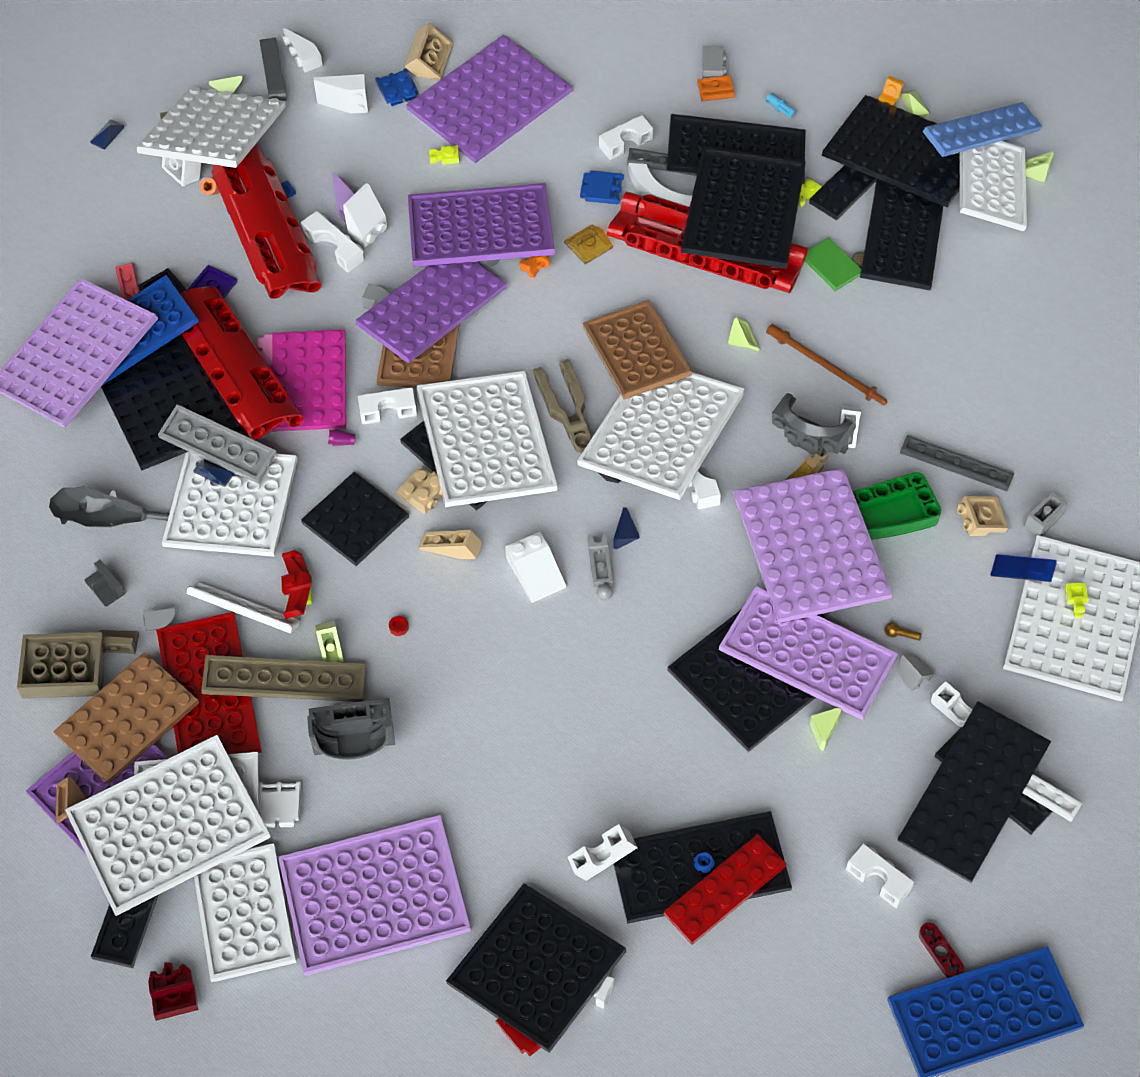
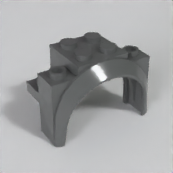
(352, 729)

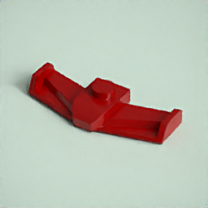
(295, 584)

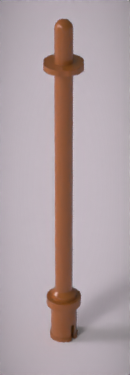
(784, 338)

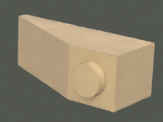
(455, 544)

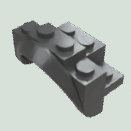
(808, 434)

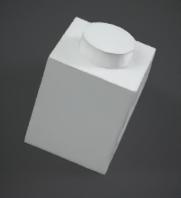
(851, 414)

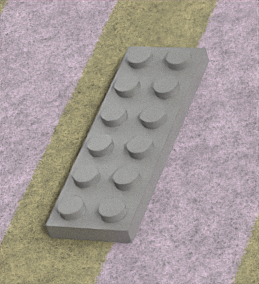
(217, 444)

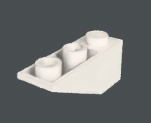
(305, 52)

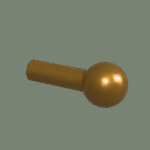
(893, 630)

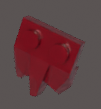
(172, 991)

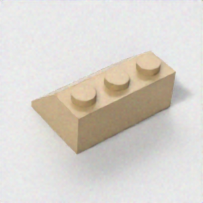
(428, 53)

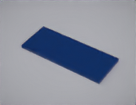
(1023, 568)

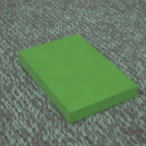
(832, 264)

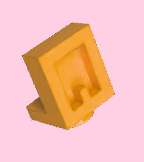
(891, 91)

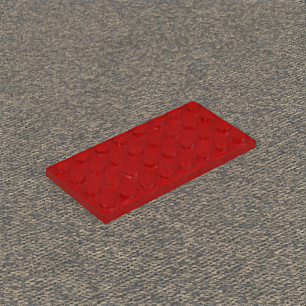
(183, 657)

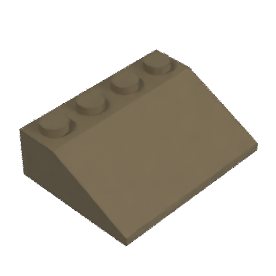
(61, 665)

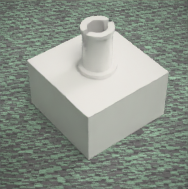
(182, 170)

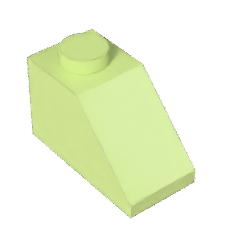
(329, 642)

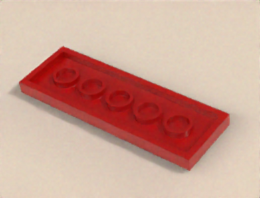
(724, 889)

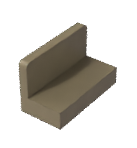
(119, 641)

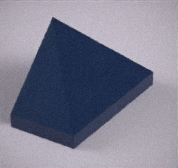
(107, 134)
(213, 472)
(626, 530)

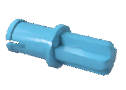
(780, 105)

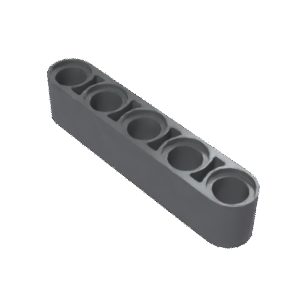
(272, 69)

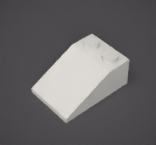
(342, 92)
(364, 217)
(535, 567)

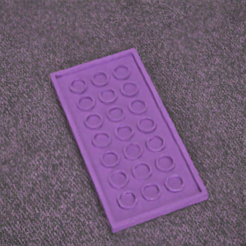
(429, 307)

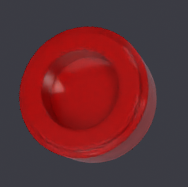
(398, 625)

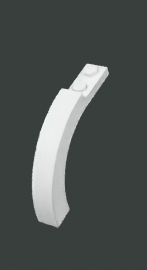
(647, 185)

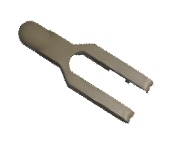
(574, 425)

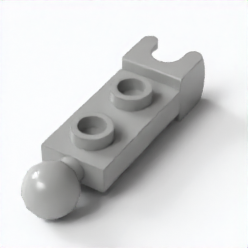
(600, 566)

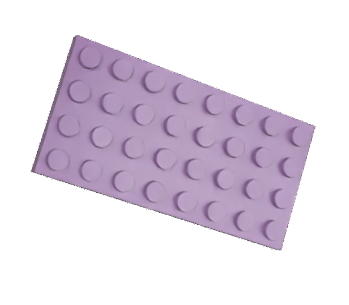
(810, 655)

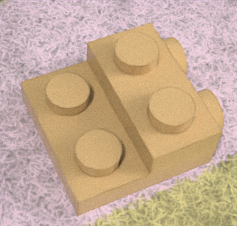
(421, 490)
(981, 515)

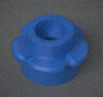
(706, 858)

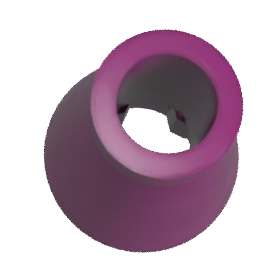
(340, 438)

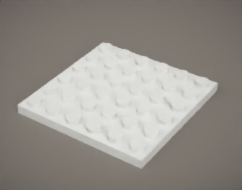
(230, 518)

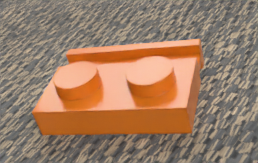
(715, 88)

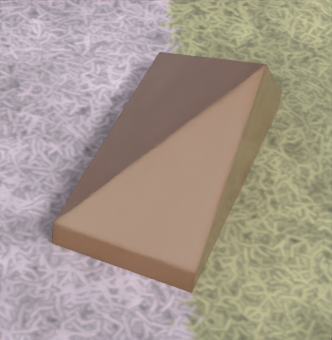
(67, 795)

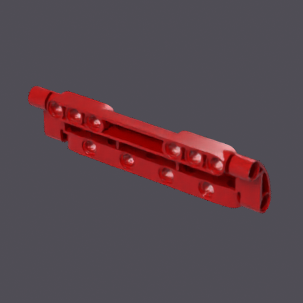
(268, 214)
(667, 242)
(232, 362)

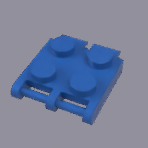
(397, 87)
(601, 187)

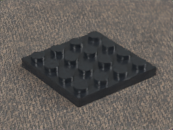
(355, 518)

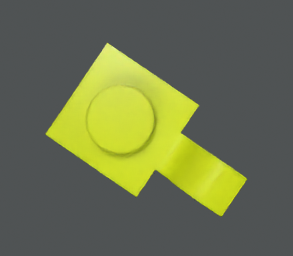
(1077, 595)

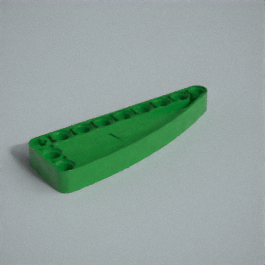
(898, 510)

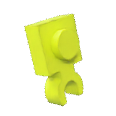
(447, 154)
(808, 189)

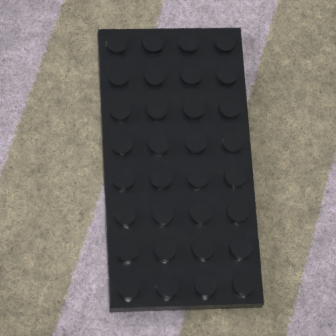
(691, 133)
(901, 238)
(974, 791)
(664, 863)

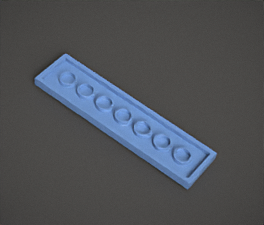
(982, 129)

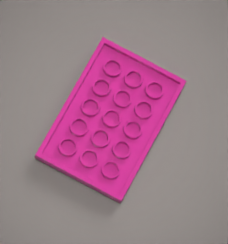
(314, 375)

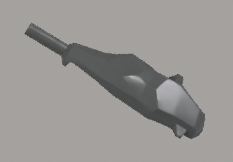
(97, 509)

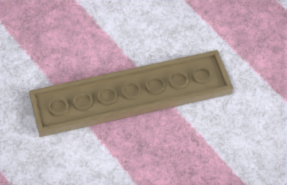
(283, 678)

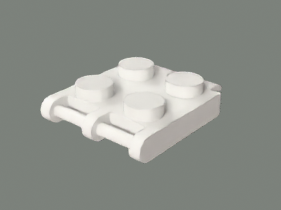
(279, 804)

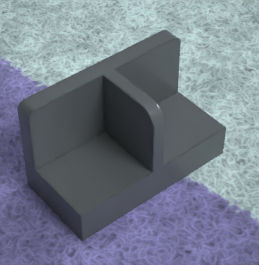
(104, 584)

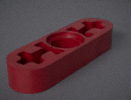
(927, 941)

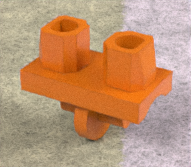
(534, 264)

